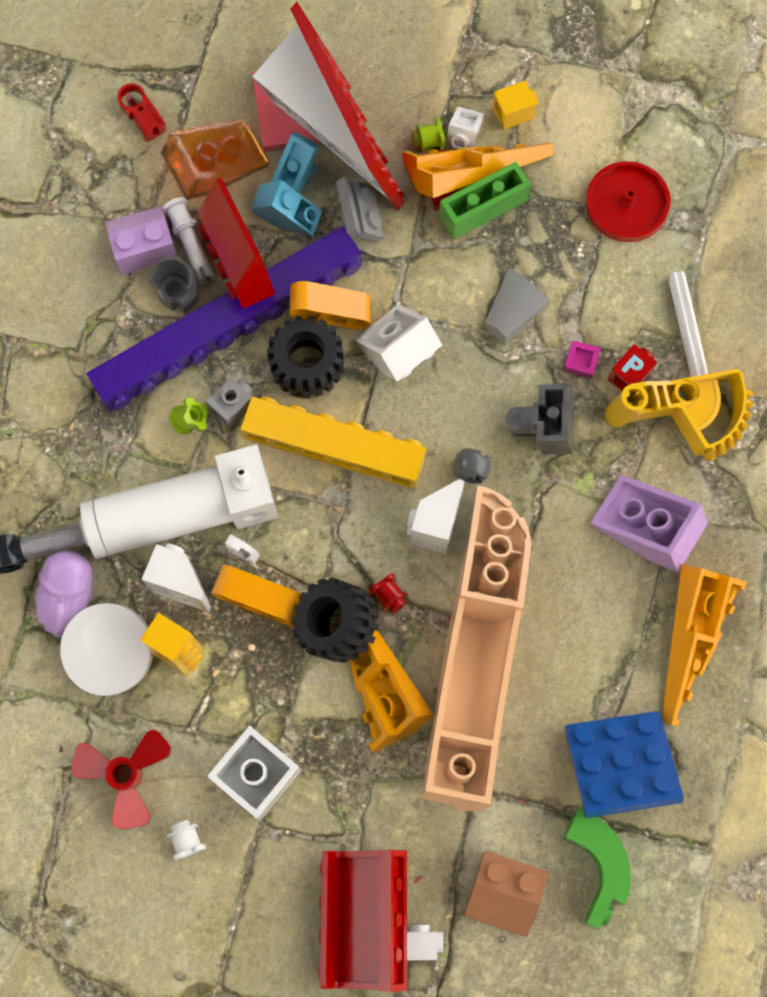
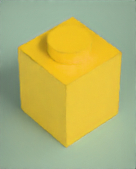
(515, 104)

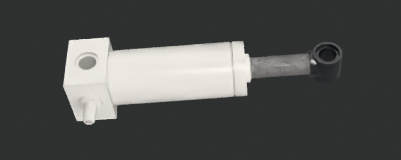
(158, 511)

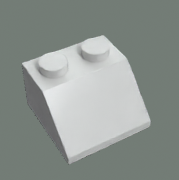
(399, 342)
(435, 518)
(174, 577)

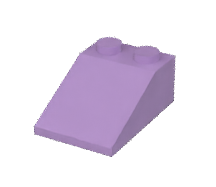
(651, 522)

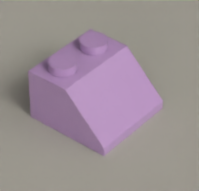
(140, 239)

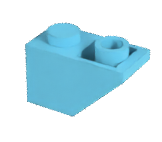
(286, 208)

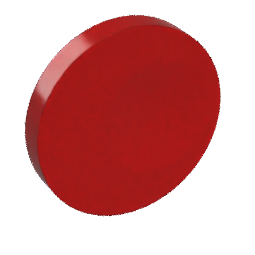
(627, 201)

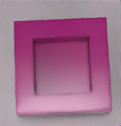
(582, 359)

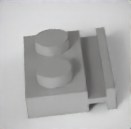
(360, 209)

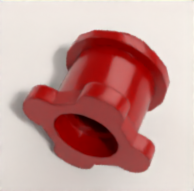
(389, 594)

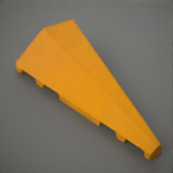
(454, 169)
(700, 609)
(389, 696)

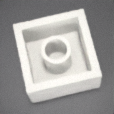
(254, 773)

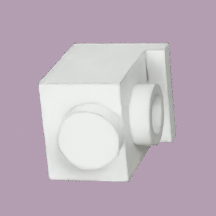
(423, 943)

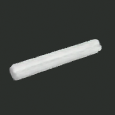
(687, 324)

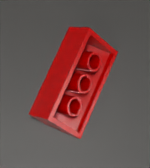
(233, 247)

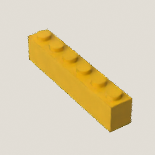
(333, 442)

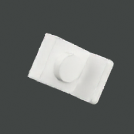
(463, 128)

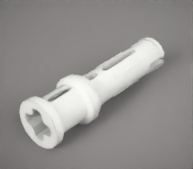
(185, 229)

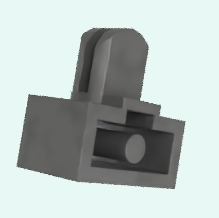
(548, 419)

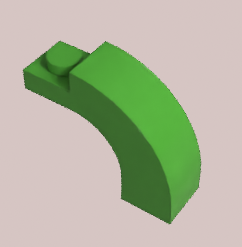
(611, 861)

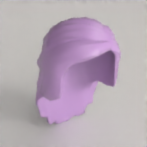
(62, 590)

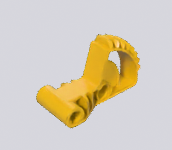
(661, 399)

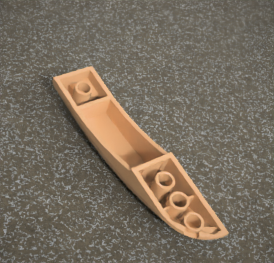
(478, 656)

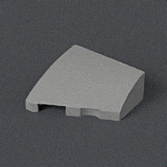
(514, 307)

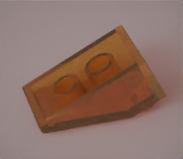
(211, 152)

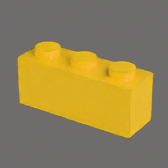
(173, 644)

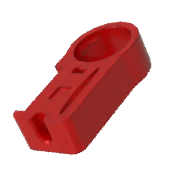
(144, 114)

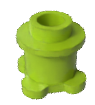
(429, 136)
(189, 416)

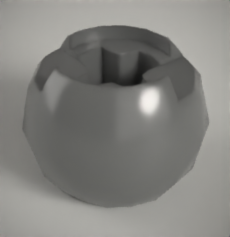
(472, 466)

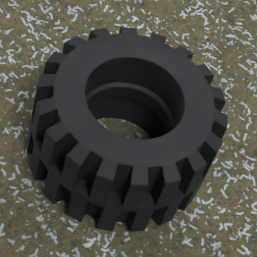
(305, 334)
(355, 627)

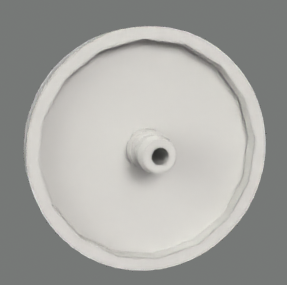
(105, 650)

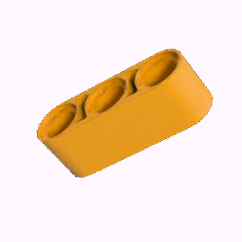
(333, 304)
(256, 594)

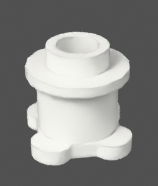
(185, 840)

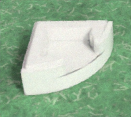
(241, 549)

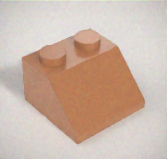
(506, 893)

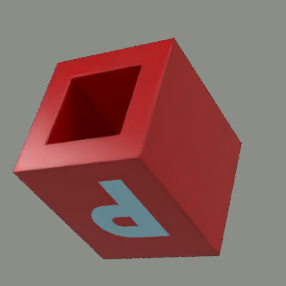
(632, 368)

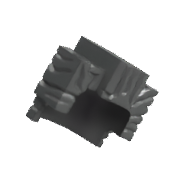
(175, 283)

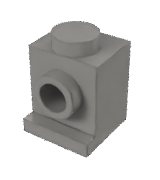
(230, 411)

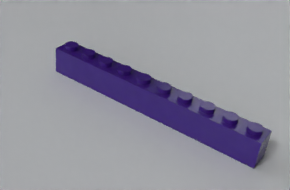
(219, 323)

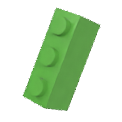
(484, 200)

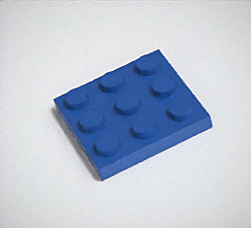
(623, 764)

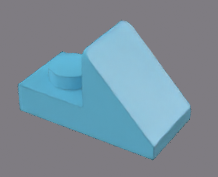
(297, 161)

